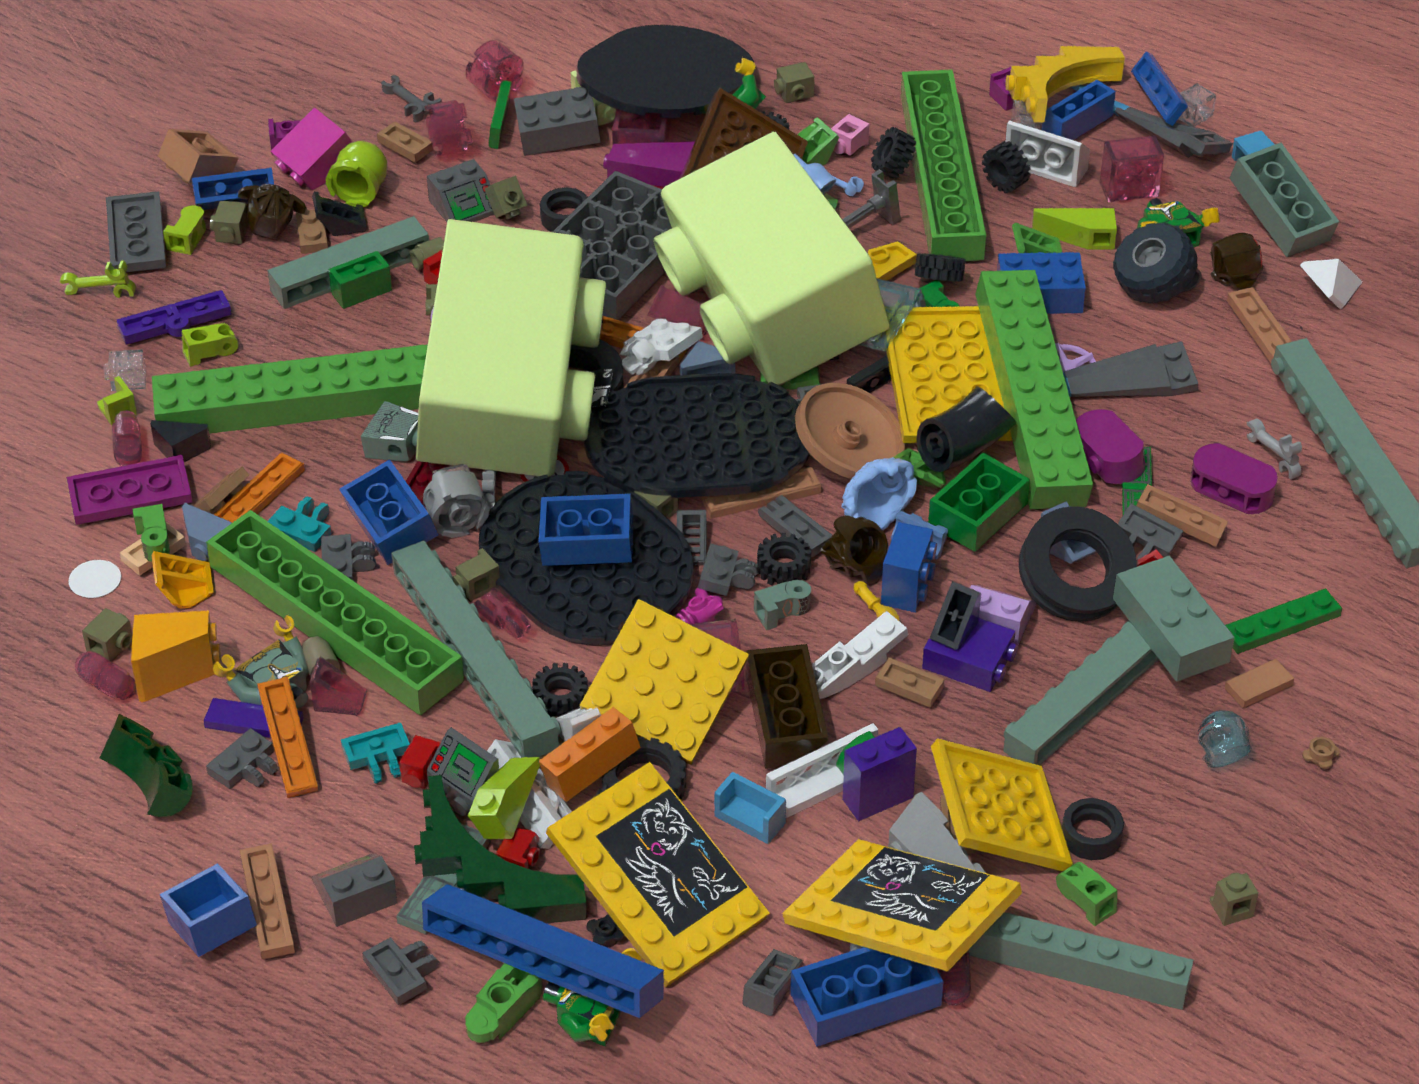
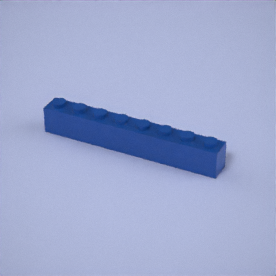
(544, 950)

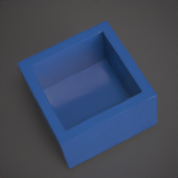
(908, 567)
(208, 910)

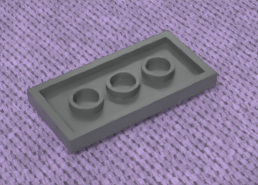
(136, 231)

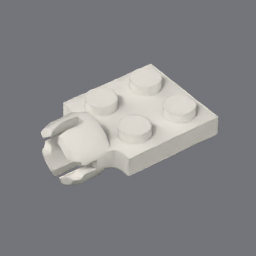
(657, 342)

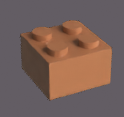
(195, 154)

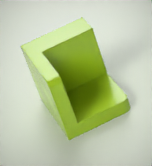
(117, 402)

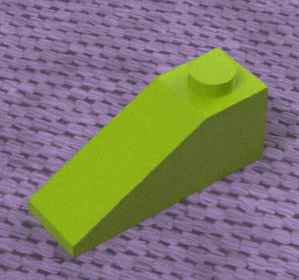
(503, 798)

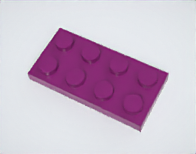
(123, 488)

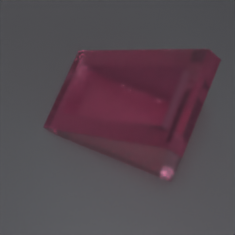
(335, 691)

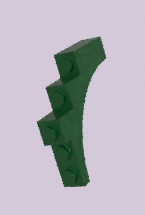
(451, 850)

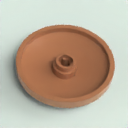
(846, 428)

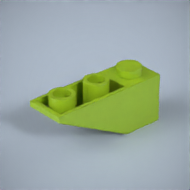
(1078, 226)

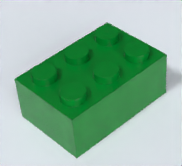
(979, 501)

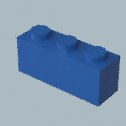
(1080, 111)
(224, 187)

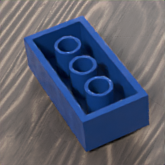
(862, 992)

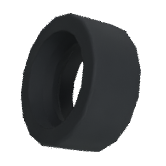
(558, 199)
(1095, 810)

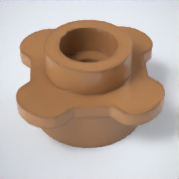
(1321, 752)

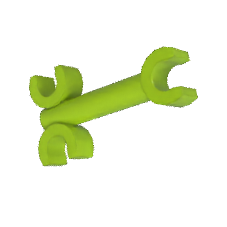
(113, 277)

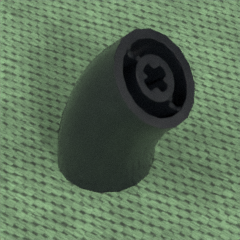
(962, 431)

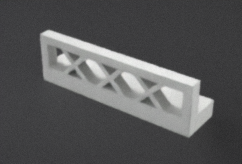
(817, 784)
(542, 805)

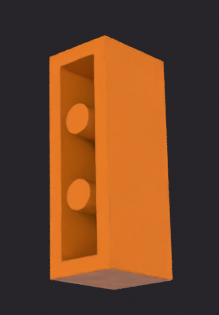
(589, 754)

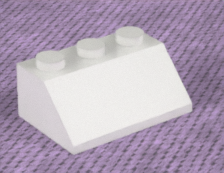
(1050, 154)

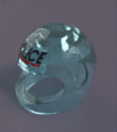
(1224, 738)

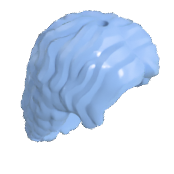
(880, 490)

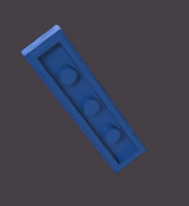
(1159, 88)

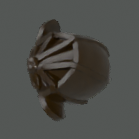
(270, 208)
(1236, 261)
(852, 550)

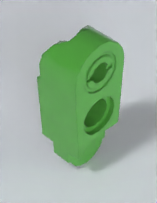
(502, 1003)

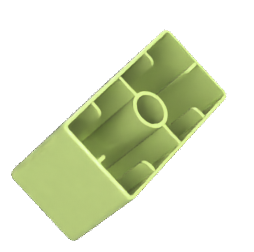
(772, 259)
(501, 349)

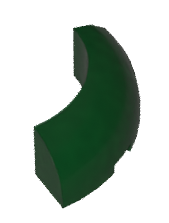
(149, 765)

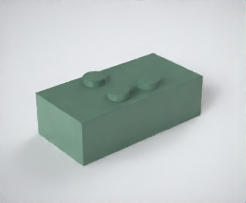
(1284, 199)
(1173, 618)

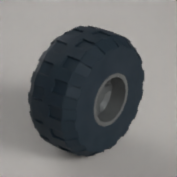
(1155, 263)

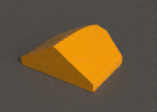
(182, 579)

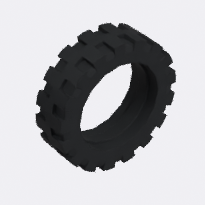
(659, 755)

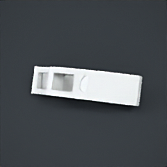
(859, 657)

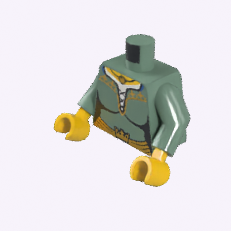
(271, 663)

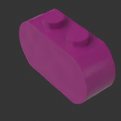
(1111, 446)
(1233, 478)

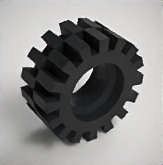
(893, 152)
(1006, 166)
(940, 267)
(783, 548)
(560, 678)

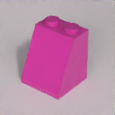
(310, 149)

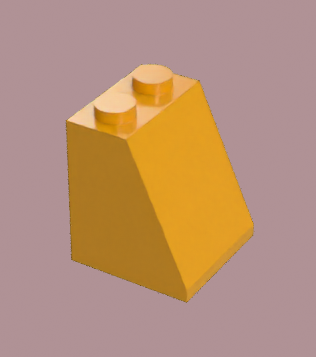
(172, 651)

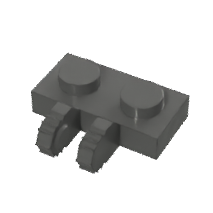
(1149, 531)
(345, 557)
(724, 571)
(240, 761)
(399, 968)

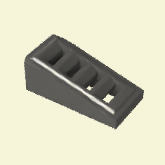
(694, 518)
(770, 984)

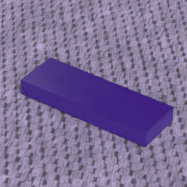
(238, 717)

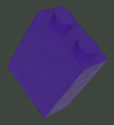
(978, 661)
(879, 773)

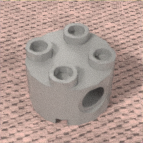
(455, 503)

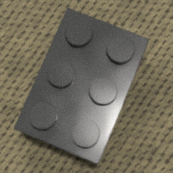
(556, 120)

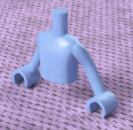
(826, 181)

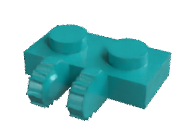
(300, 527)
(375, 747)

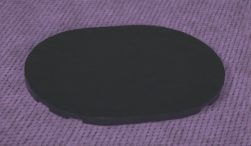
(661, 70)
(696, 436)
(584, 599)

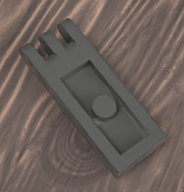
(791, 520)

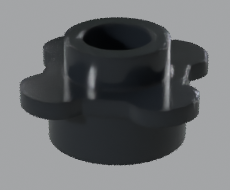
(605, 937)

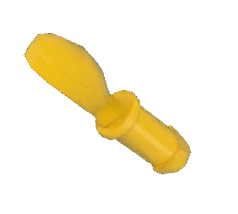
(872, 601)

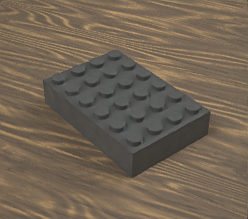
(618, 239)

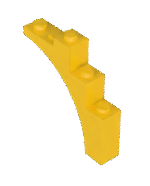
(1055, 73)

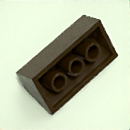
(785, 703)

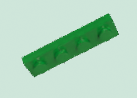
(1283, 620)

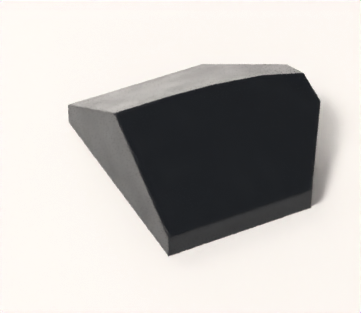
(339, 217)

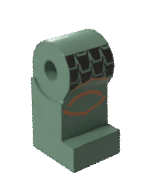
(782, 601)

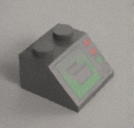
(460, 192)
(462, 768)
(356, 888)

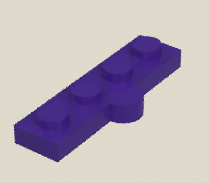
(174, 317)

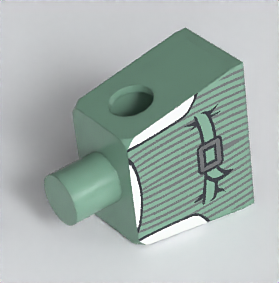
(391, 434)

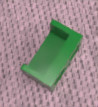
(360, 279)

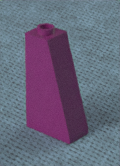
(649, 162)

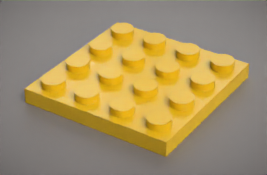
(666, 678)
(1000, 805)

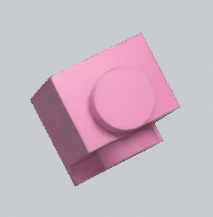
(848, 140)

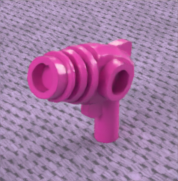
(701, 608)

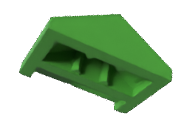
(820, 142)
(1034, 241)
(922, 473)

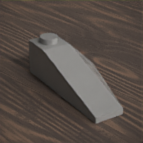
(923, 833)

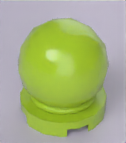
(357, 173)

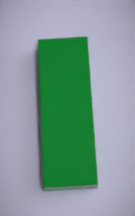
(499, 114)

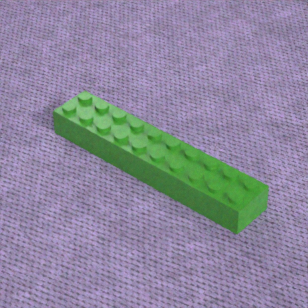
(943, 165)
(1033, 389)
(291, 390)
(334, 607)

